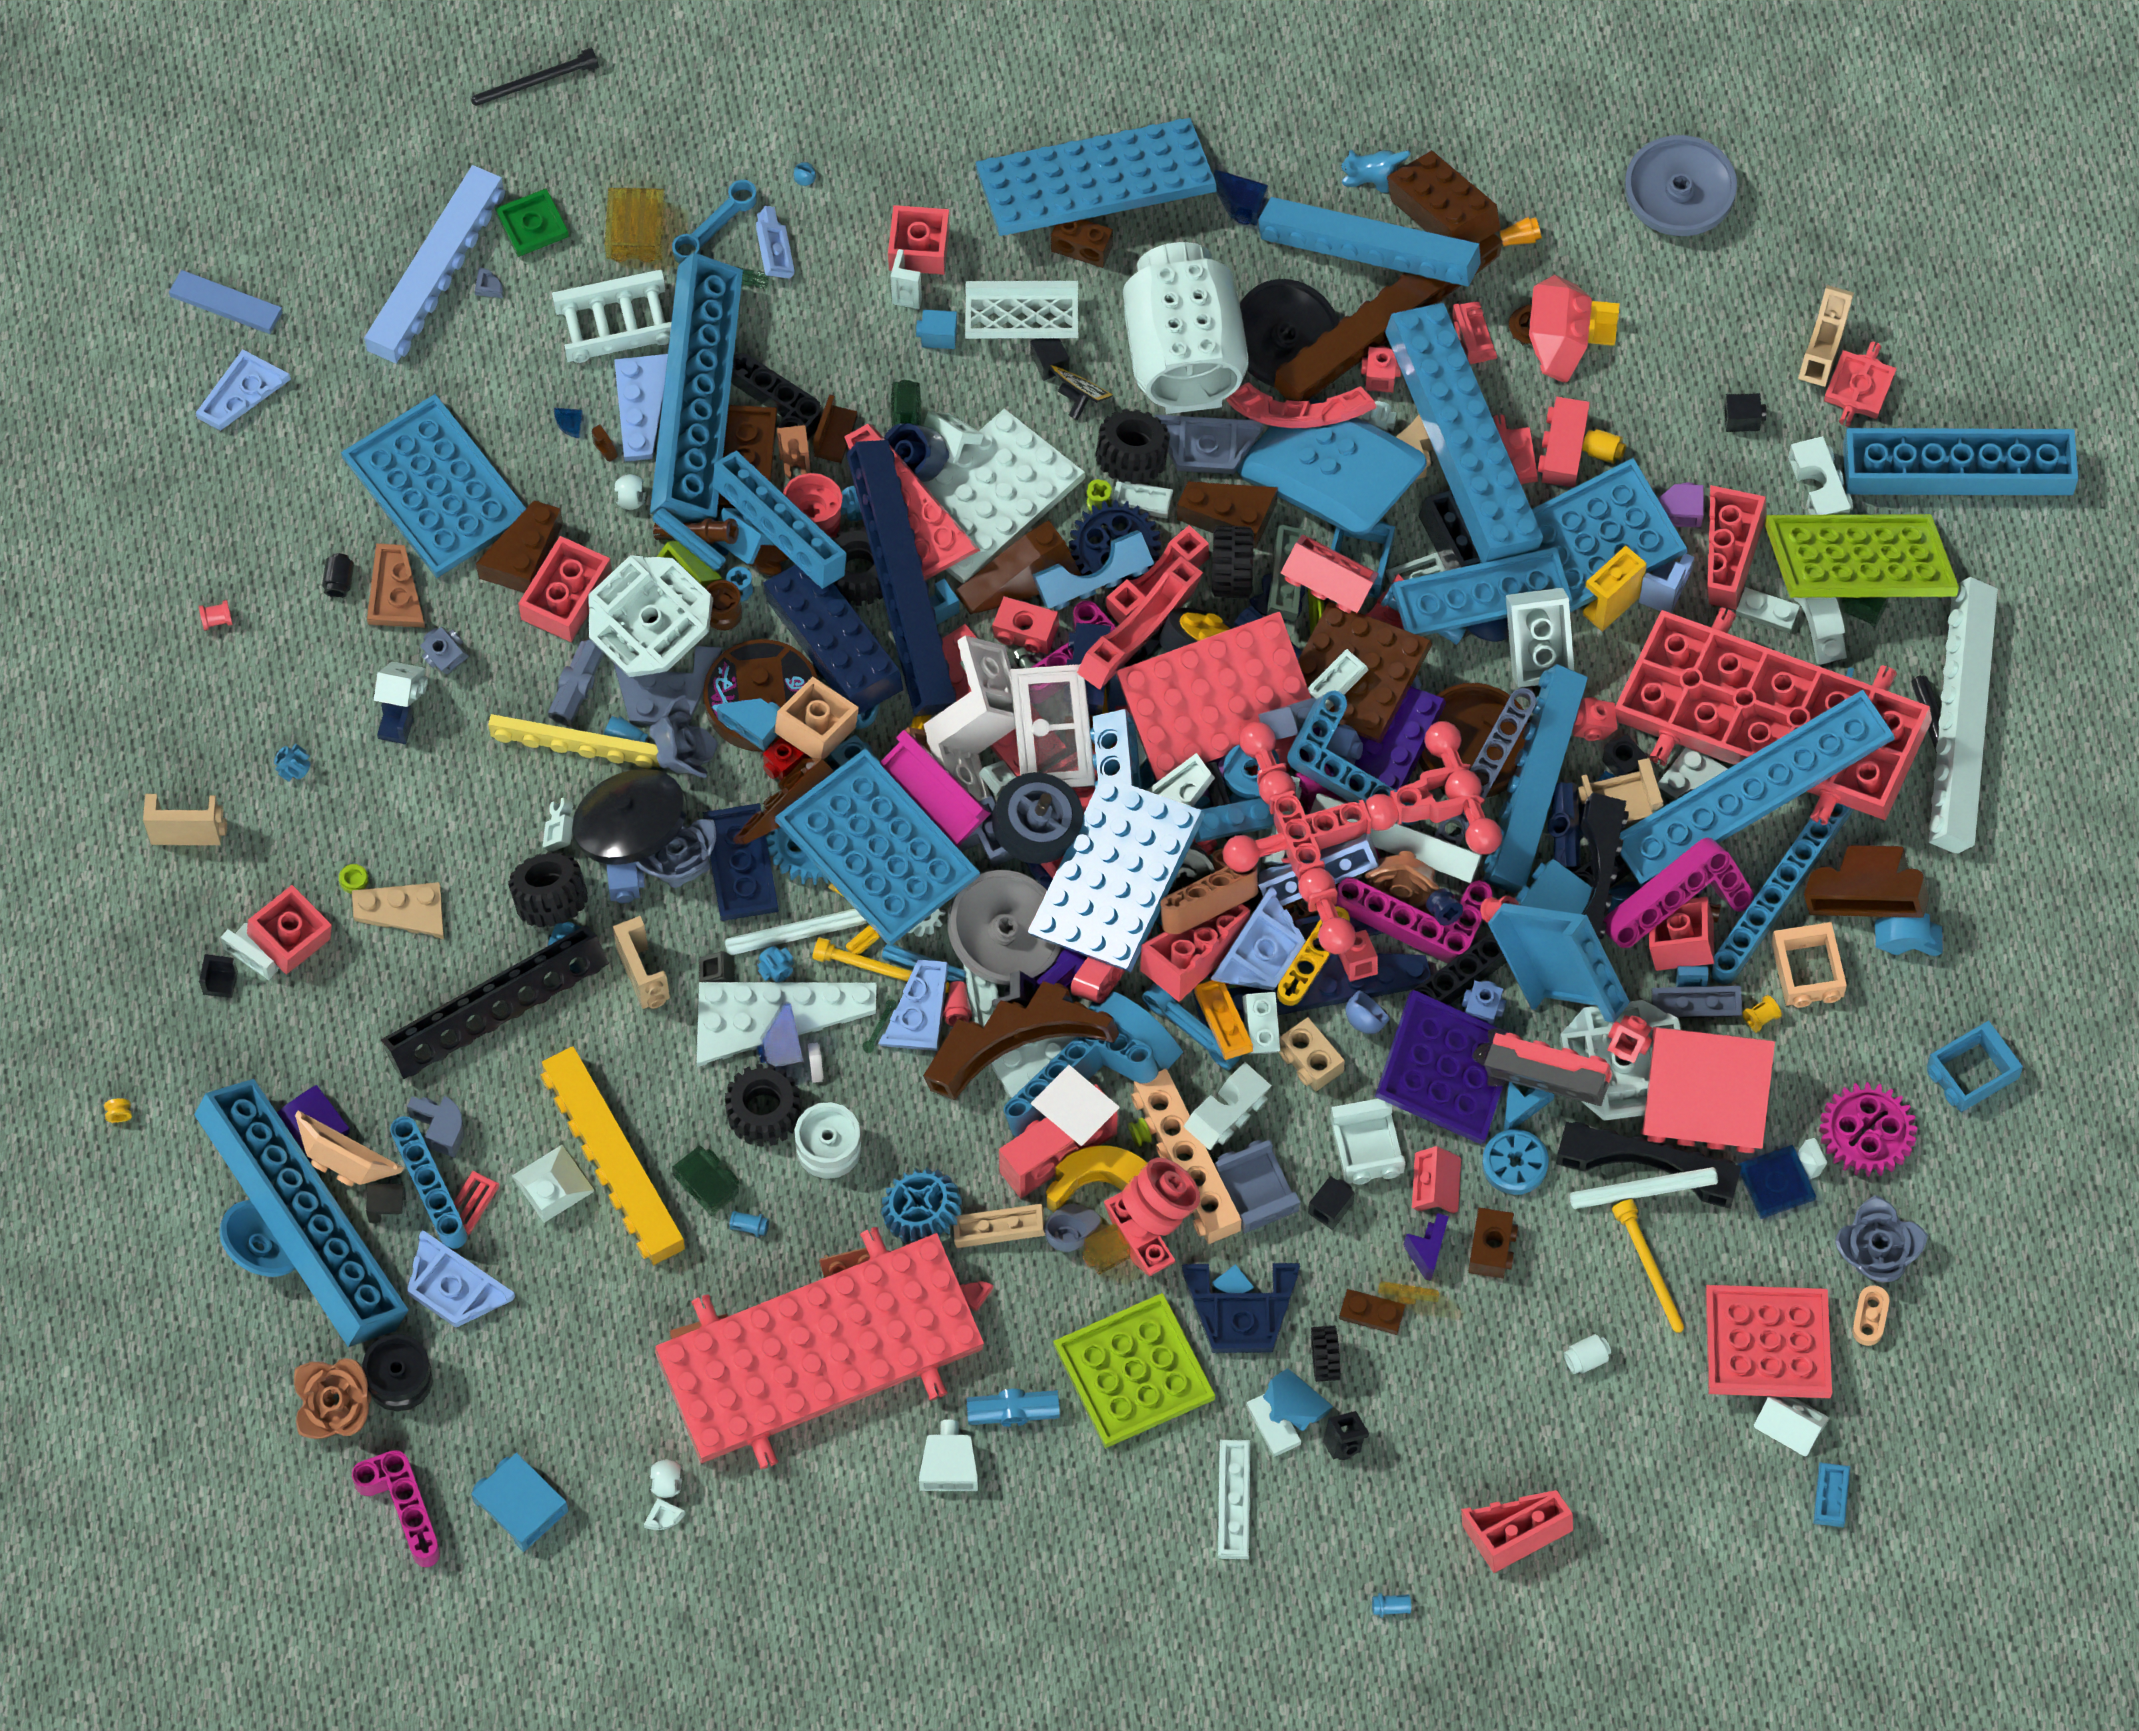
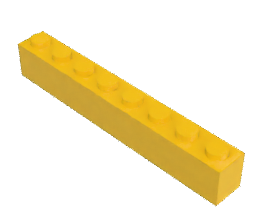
(612, 1155)

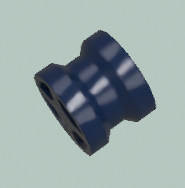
(1444, 906)

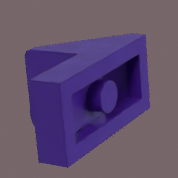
(1426, 1250)

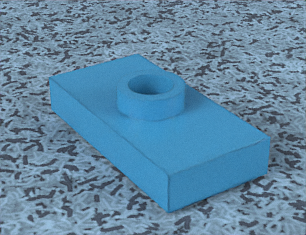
(1831, 1494)

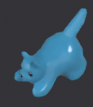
(1372, 168)

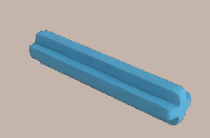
(689, 539)
(909, 959)

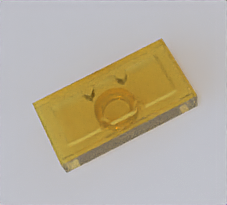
(1408, 1294)

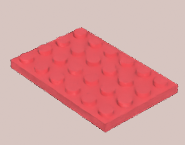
(1210, 691)

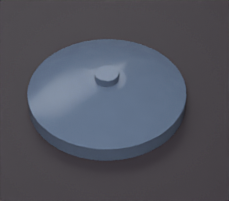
(1680, 185)

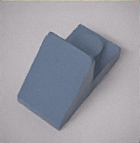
(1288, 719)

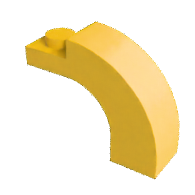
(1092, 1165)

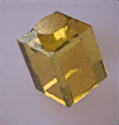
(1106, 1249)

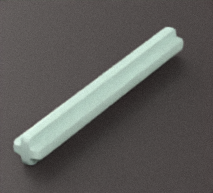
(793, 931)
(1644, 1188)

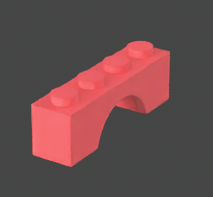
(1132, 592)

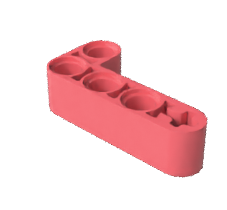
(1096, 980)

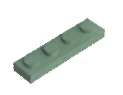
(1283, 595)

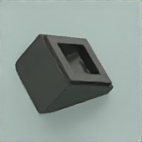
(717, 968)

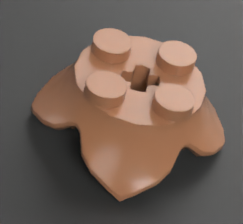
(1404, 879)
(316, 1387)

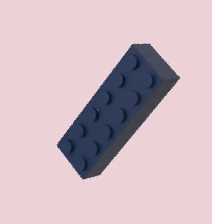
(834, 638)

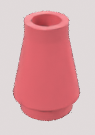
(957, 1004)

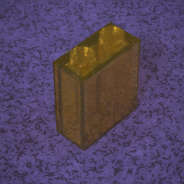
(635, 224)

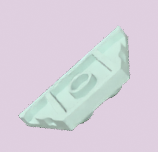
(1022, 1064)

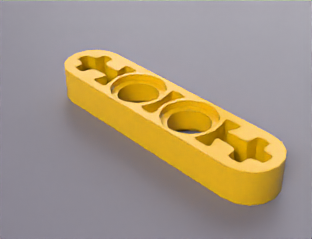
(1310, 954)

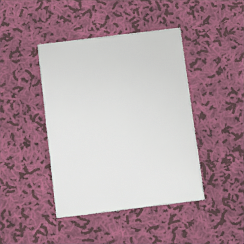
(1075, 1105)

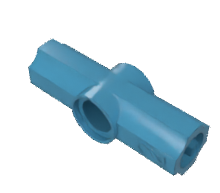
(1013, 1407)

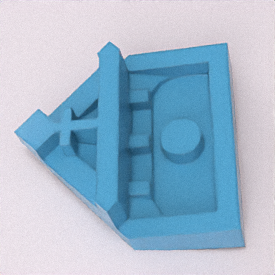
(1294, 1401)

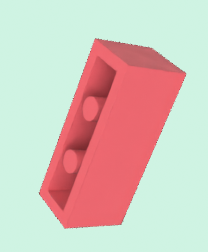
(1563, 442)

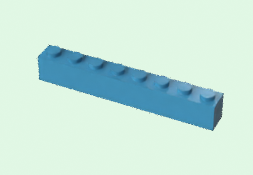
(1369, 241)
(1535, 778)

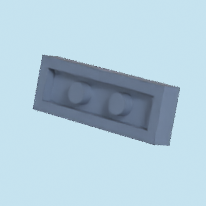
(1699, 1001)

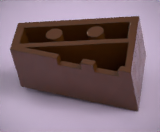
(1227, 505)

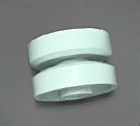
(828, 1140)

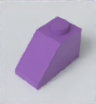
(1684, 504)

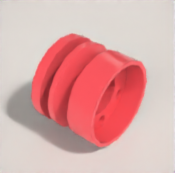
(818, 499)

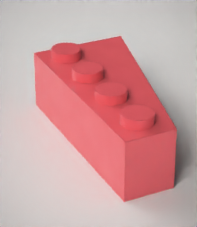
(1733, 538)
(1186, 958)

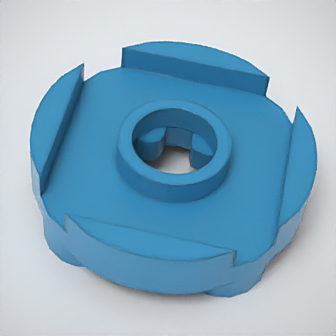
(1236, 775)

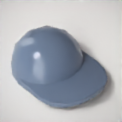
(1070, 1226)

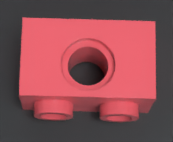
(1015, 614)

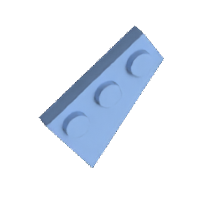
(240, 389)
(920, 1011)

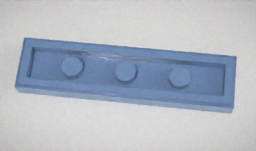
(225, 302)

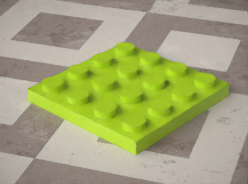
(1134, 1370)

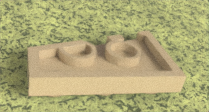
(402, 907)

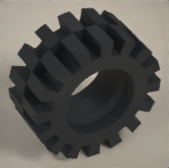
(1325, 1353)

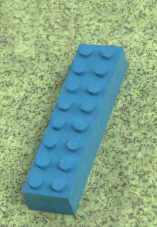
(1959, 461)

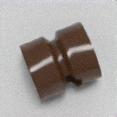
(726, 605)

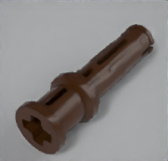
(707, 530)

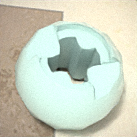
(630, 492)
(666, 1478)

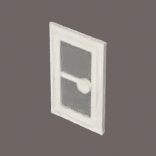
(1053, 723)

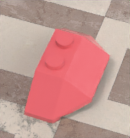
(1559, 326)

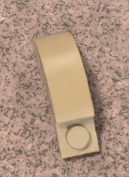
(1826, 336)

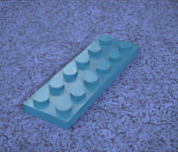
(1475, 591)

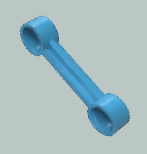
(716, 220)
(1164, 1004)

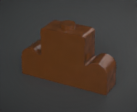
(1869, 884)

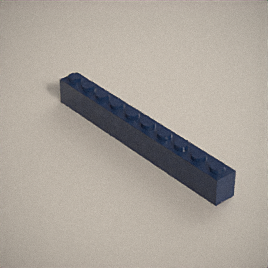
(901, 577)

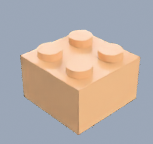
(816, 719)

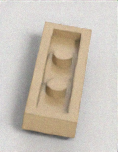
(999, 1225)

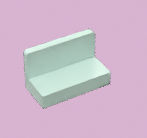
(905, 284)
(954, 433)
(248, 952)
(1791, 1423)

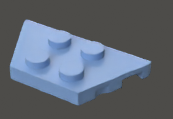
(1262, 948)
(452, 1284)

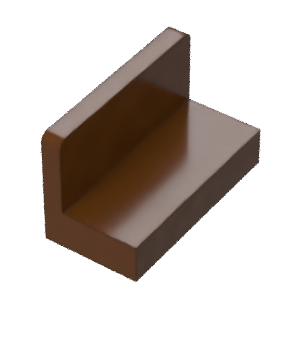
(831, 432)

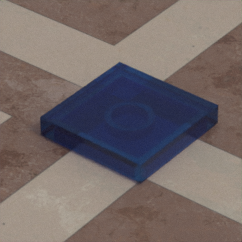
(1776, 1181)

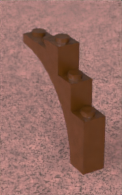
(1010, 1026)

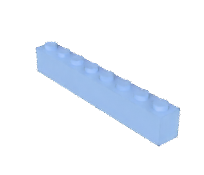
(434, 264)

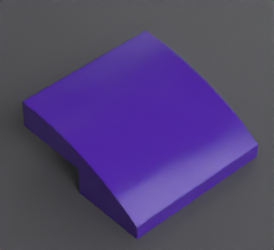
(318, 1107)

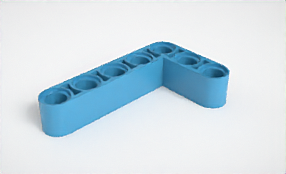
(1319, 755)
(1086, 1056)

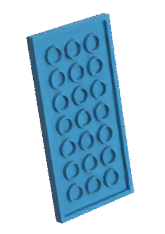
(1095, 176)

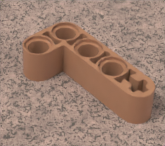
(1208, 896)

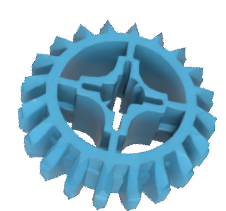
(927, 1191)

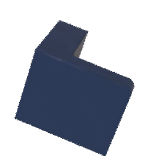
(395, 723)

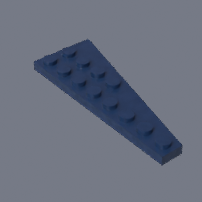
(1333, 987)

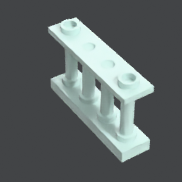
(596, 297)

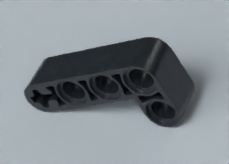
(750, 373)

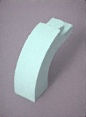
(1825, 628)

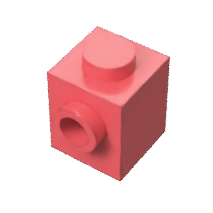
(1361, 959)

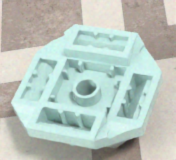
(634, 595)
(1629, 1083)

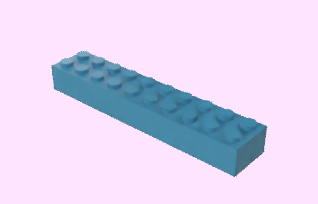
(696, 388)
(1463, 433)
(301, 1212)

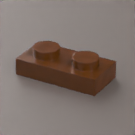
(1372, 1311)

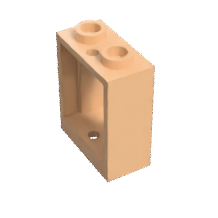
(1801, 938)

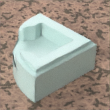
(663, 1516)

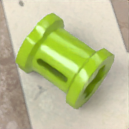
(1102, 493)

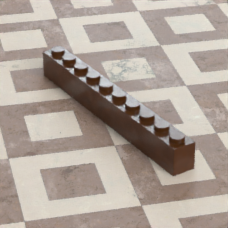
(1350, 341)

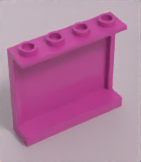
(934, 789)

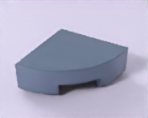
(488, 284)

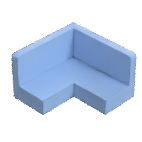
(1665, 584)

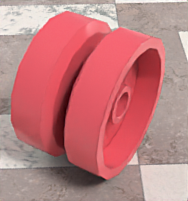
(1161, 1196)

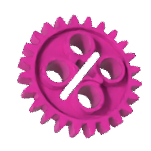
(1888, 1147)

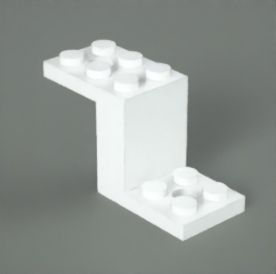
(977, 718)

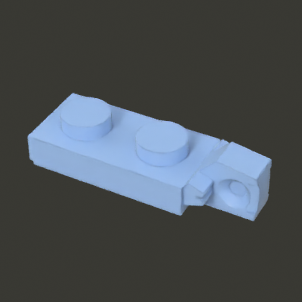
(774, 244)

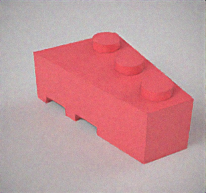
(1517, 1528)

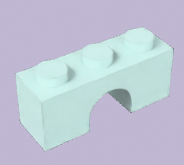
(1815, 461)
(1214, 1121)

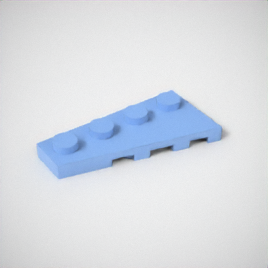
(640, 403)

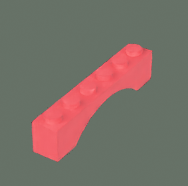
(1117, 647)

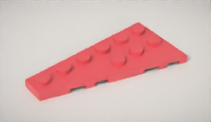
(937, 534)

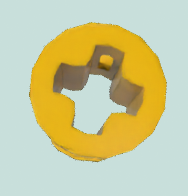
(1762, 1013)

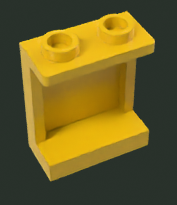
(1616, 586)

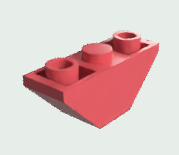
(1146, 1248)

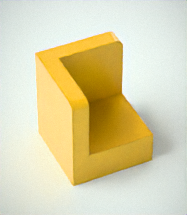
(1603, 323)

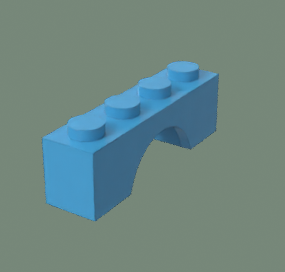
(1127, 556)

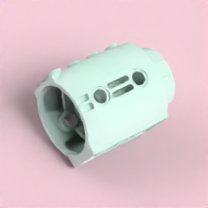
(1184, 328)

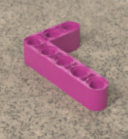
(1674, 886)
(1415, 918)

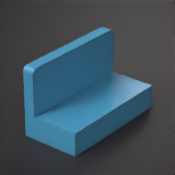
(749, 536)

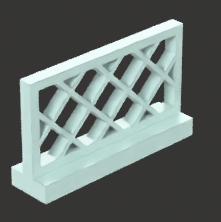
(1021, 298)

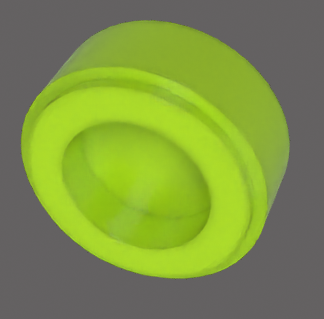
(353, 878)

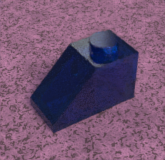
(1241, 197)
(780, 1039)

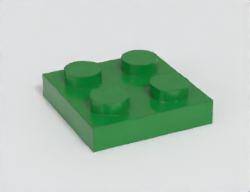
(532, 222)

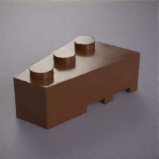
(522, 548)

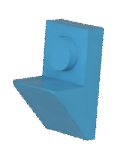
(1521, 1108)

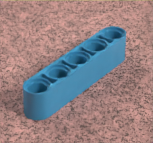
(426, 1170)

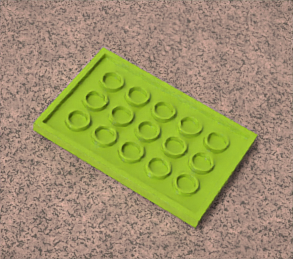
(1861, 556)

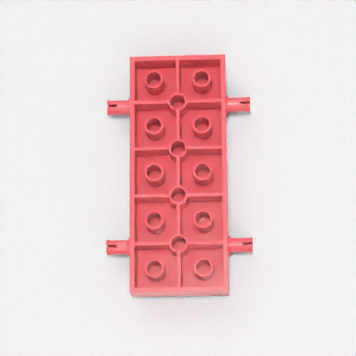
(1738, 697)
(818, 1348)

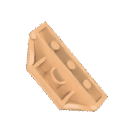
(341, 1154)

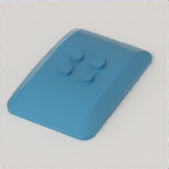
(1335, 471)

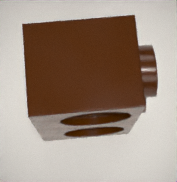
(1083, 241)

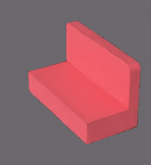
(1436, 1180)

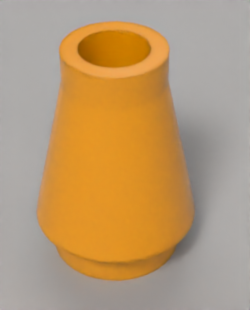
(1522, 232)

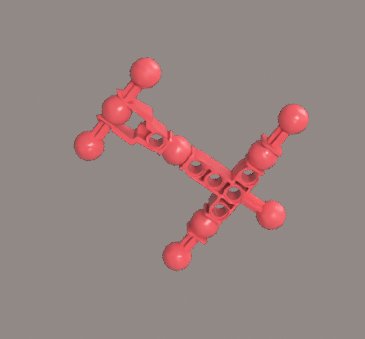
(1377, 813)

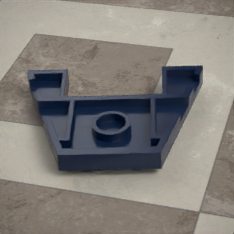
(1241, 1319)

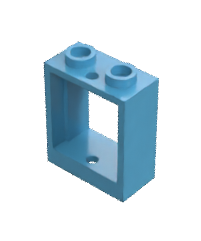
(1380, 533)
(1996, 1049)

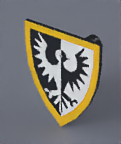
(1079, 390)

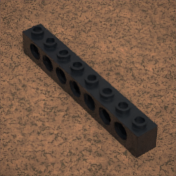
(480, 1000)

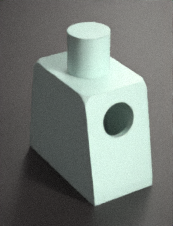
(948, 1461)

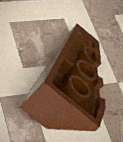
(1013, 570)
(793, 786)

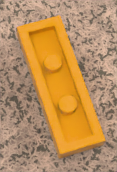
(1223, 1019)

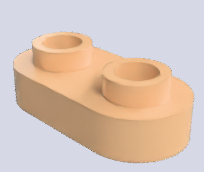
(1870, 1316)

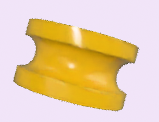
(118, 1110)

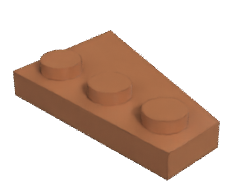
(393, 591)

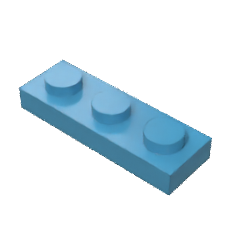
(1234, 819)

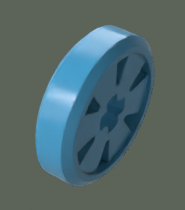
(1510, 1145)

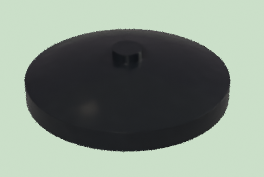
(1281, 321)
(629, 816)

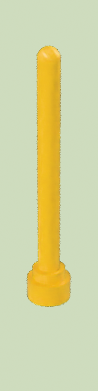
(826, 951)
(1626, 1213)

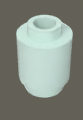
(1587, 1354)

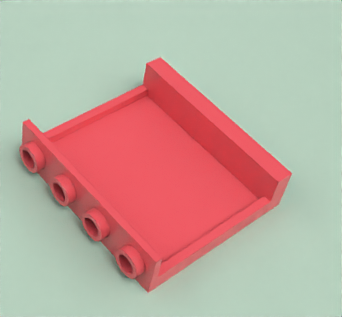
(1708, 1089)

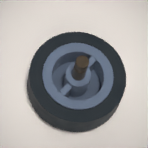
(1037, 817)

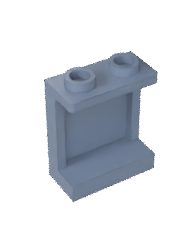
(1257, 1185)

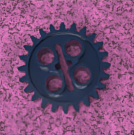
(1090, 555)

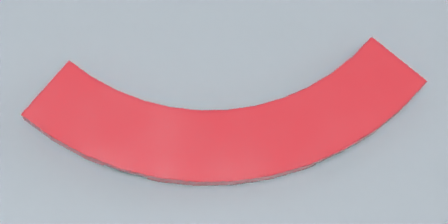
(1299, 414)

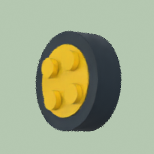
(1189, 626)

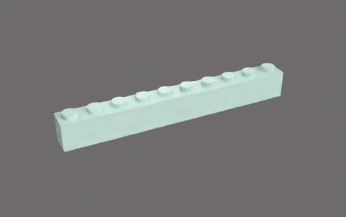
(1963, 716)

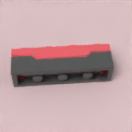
(1548, 1069)

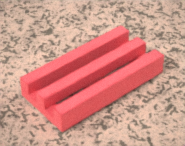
(493, 1187)

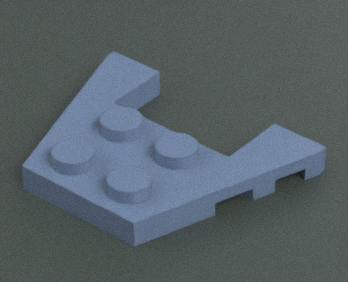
(650, 695)

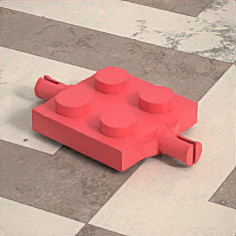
(1860, 384)
(1519, 449)

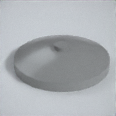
(992, 924)

